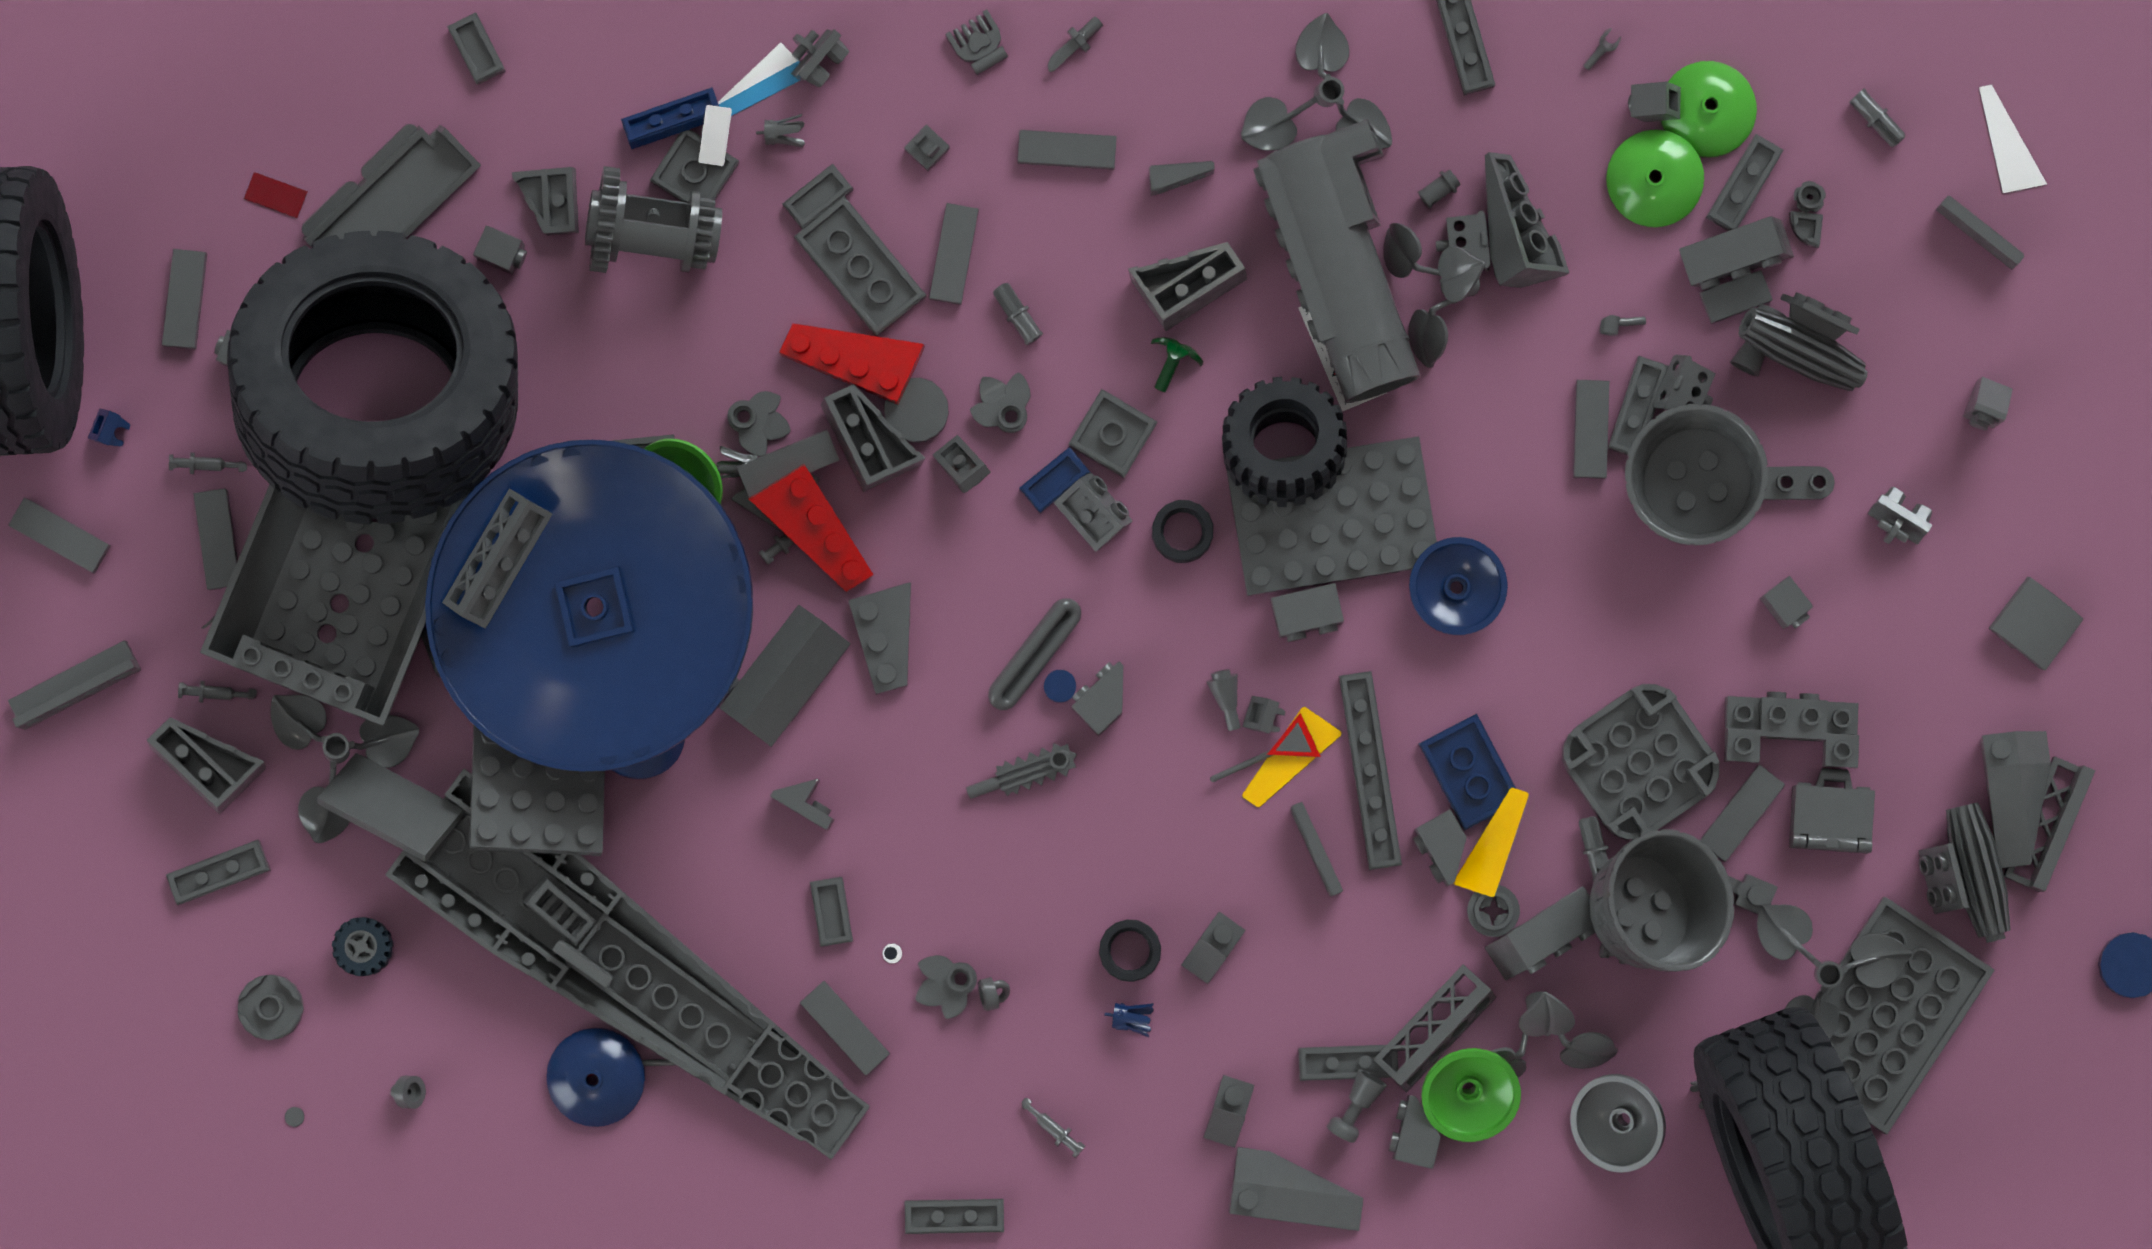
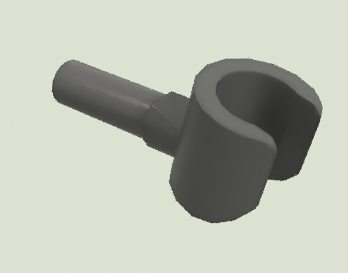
(1601, 49)
(1611, 323)

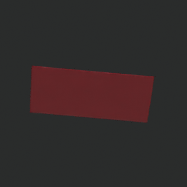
(275, 195)

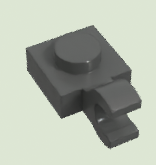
(1752, 893)

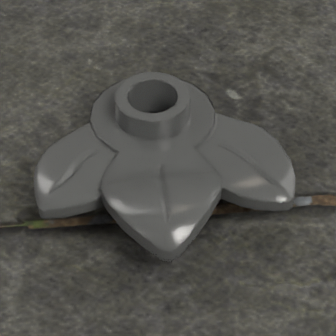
(999, 400)
(763, 422)
(941, 986)

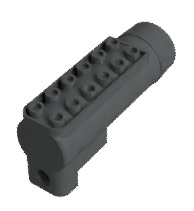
(1325, 227)

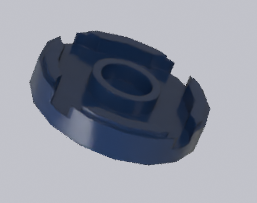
(2127, 965)

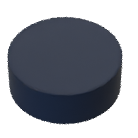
(1060, 686)

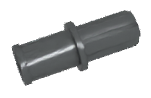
(1877, 118)
(1017, 313)
(1593, 844)

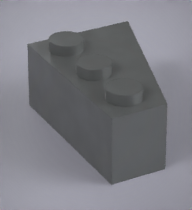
(1736, 252)
(867, 439)
(205, 764)

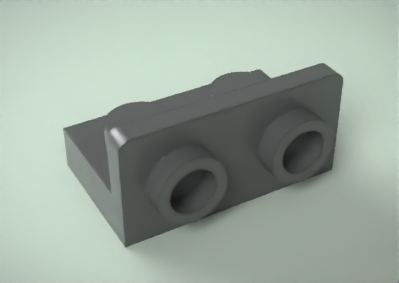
(1093, 510)

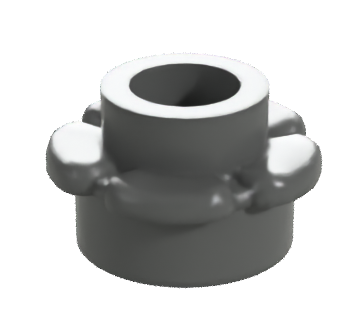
(1813, 189)

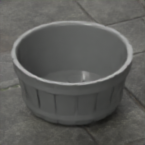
(1696, 474)
(1663, 902)

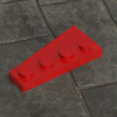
(867, 361)
(809, 521)

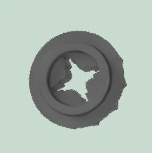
(1502, 923)

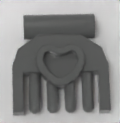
(981, 47)

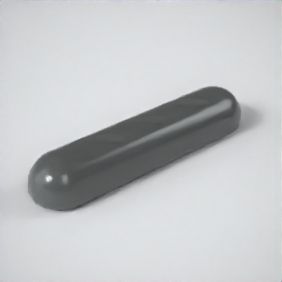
(1034, 654)

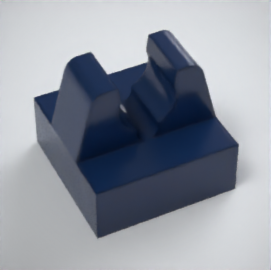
(105, 426)

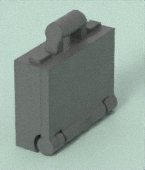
(1832, 816)

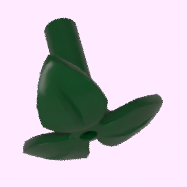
(1175, 352)

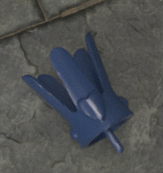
(1132, 1018)

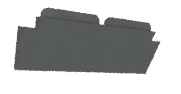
(398, 186)

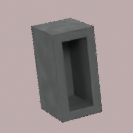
(1306, 612)

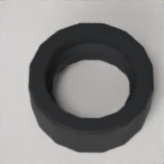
(1165, 513)
(1154, 952)

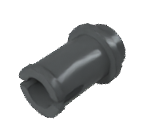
(1439, 188)

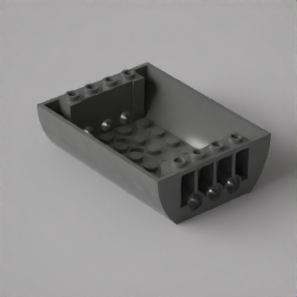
(286, 593)

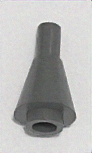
(1224, 689)

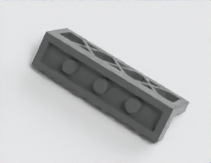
(499, 561)
(73, 685)
(2061, 827)
(1443, 1037)

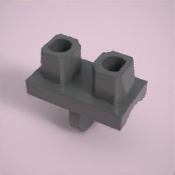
(827, 45)
(1898, 520)

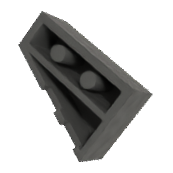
(1188, 283)
(1543, 935)

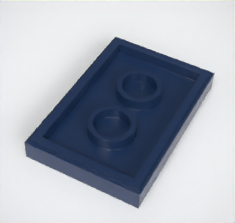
(1468, 770)

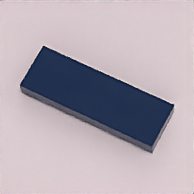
(668, 118)

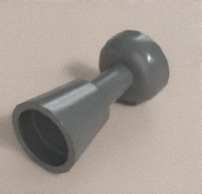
(1749, 358)
(1363, 1094)

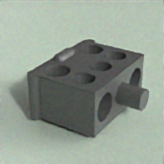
(1473, 234)
(1684, 384)

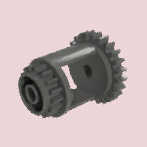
(650, 226)

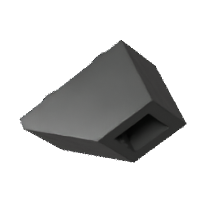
(1988, 404)
(1103, 701)
(1444, 843)
(1417, 1138)

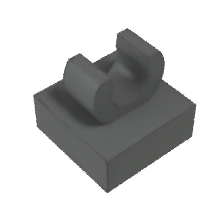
(927, 147)
(1262, 715)

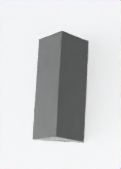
(785, 675)

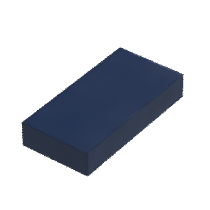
(1054, 480)

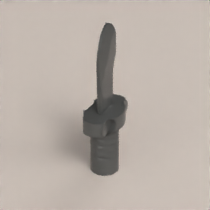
(1077, 40)

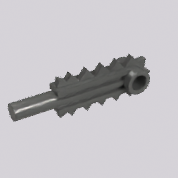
(1024, 772)

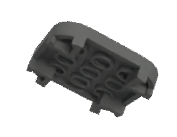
(1640, 761)

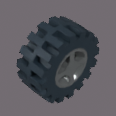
(352, 941)

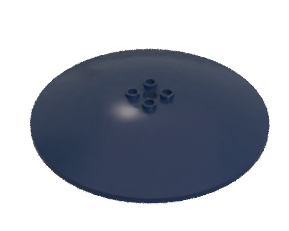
(670, 625)

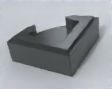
(1807, 227)

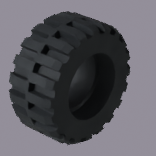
(1284, 403)

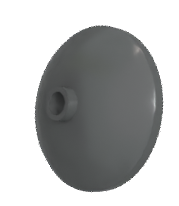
(1605, 1135)

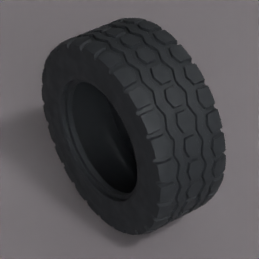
(365, 289)
(38, 315)
(1795, 1137)

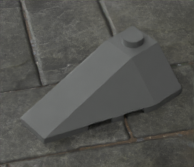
(1517, 238)
(2016, 785)
(1283, 1191)

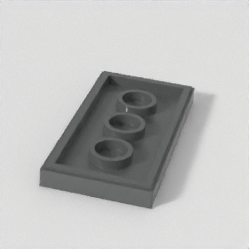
(860, 266)
(390, 807)

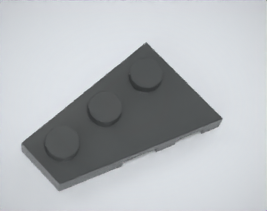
(884, 634)

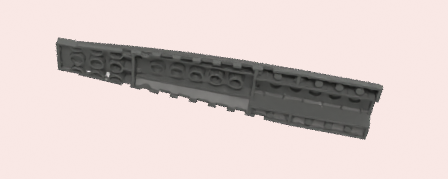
(659, 985)

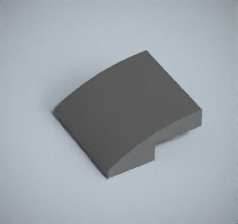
(2036, 623)

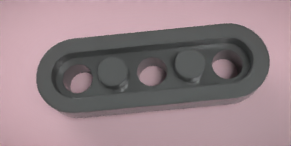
(1801, 483)

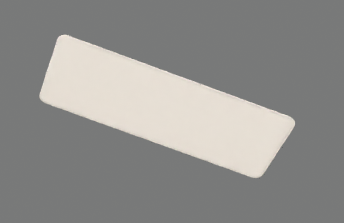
(715, 135)

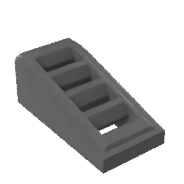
(1172, 176)
(539, 890)

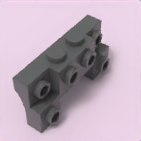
(1791, 719)

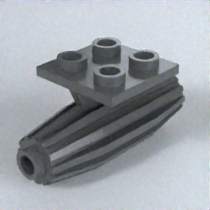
(1806, 341)
(1968, 873)

